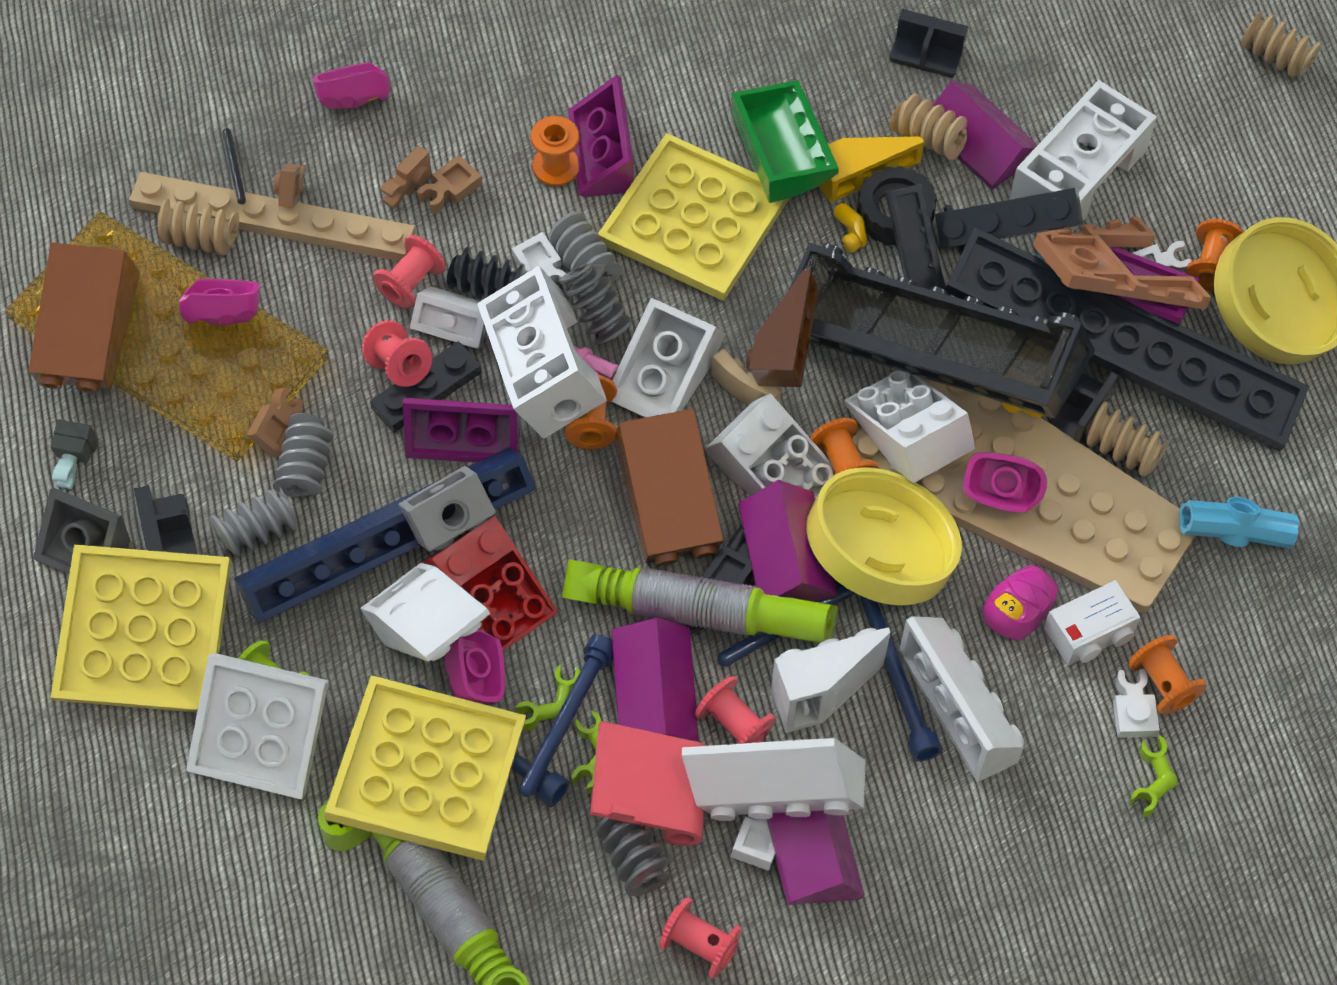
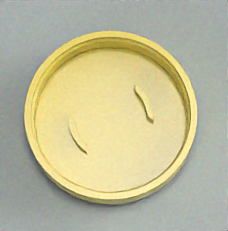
(1280, 290)
(883, 536)

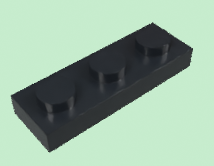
(447, 374)

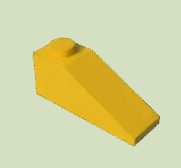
(862, 156)

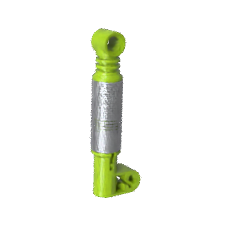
(698, 600)
(439, 899)

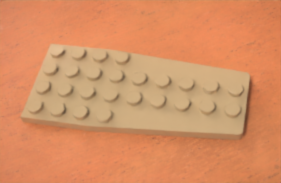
(1092, 518)

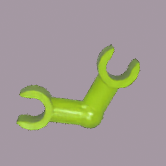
(549, 710)
(588, 734)
(1166, 777)

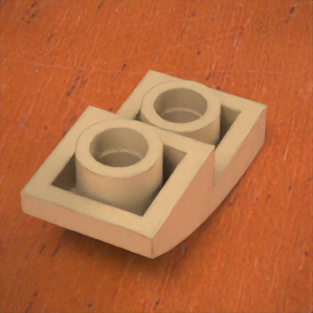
(734, 378)

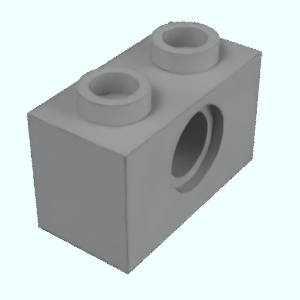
(425, 509)

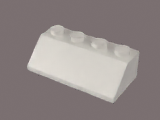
(960, 697)
(775, 778)

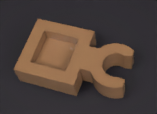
(410, 174)
(451, 181)
(289, 184)
(272, 422)

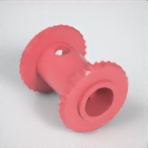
(409, 271)
(404, 358)
(734, 713)
(698, 936)

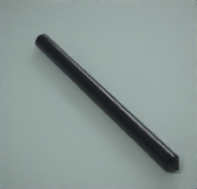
(234, 167)

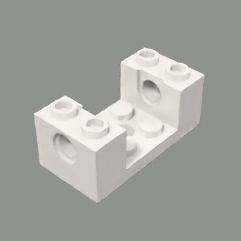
(1100, 119)
(536, 355)

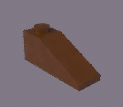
(784, 338)

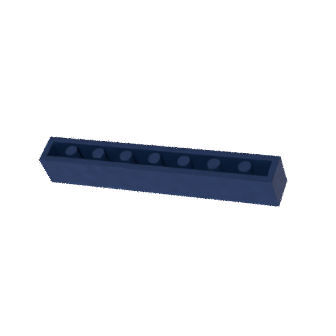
(364, 544)

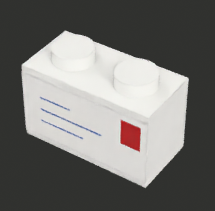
(1092, 623)

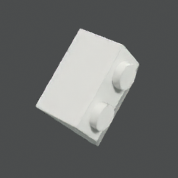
(665, 360)

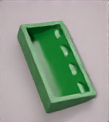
(783, 139)

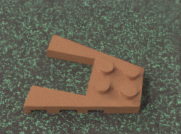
(1089, 264)

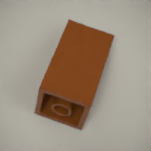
(83, 316)
(668, 487)

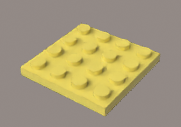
(692, 217)
(139, 627)
(425, 768)

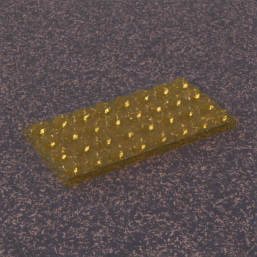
(198, 372)

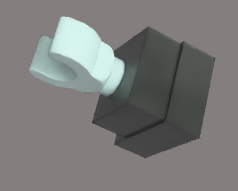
(71, 443)

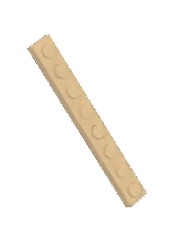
(264, 216)

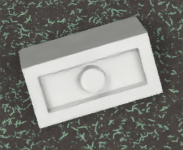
(448, 317)

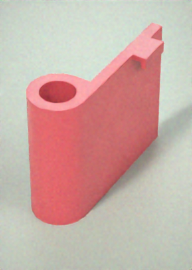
(645, 783)

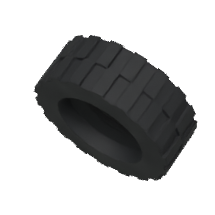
(873, 190)

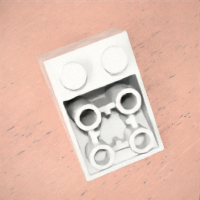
(912, 424)
(768, 447)
(424, 613)
(819, 680)

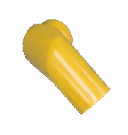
(855, 224)

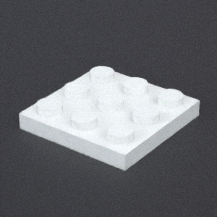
(257, 725)

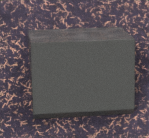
(76, 522)

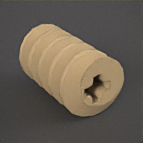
(1279, 45)
(938, 129)
(197, 229)
(1125, 440)

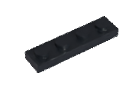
(1011, 217)

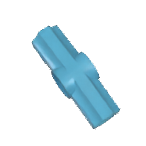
(1238, 522)

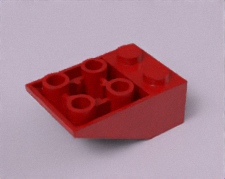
(497, 577)

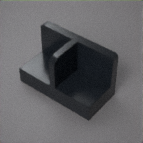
(928, 43)
(1082, 405)
(165, 522)

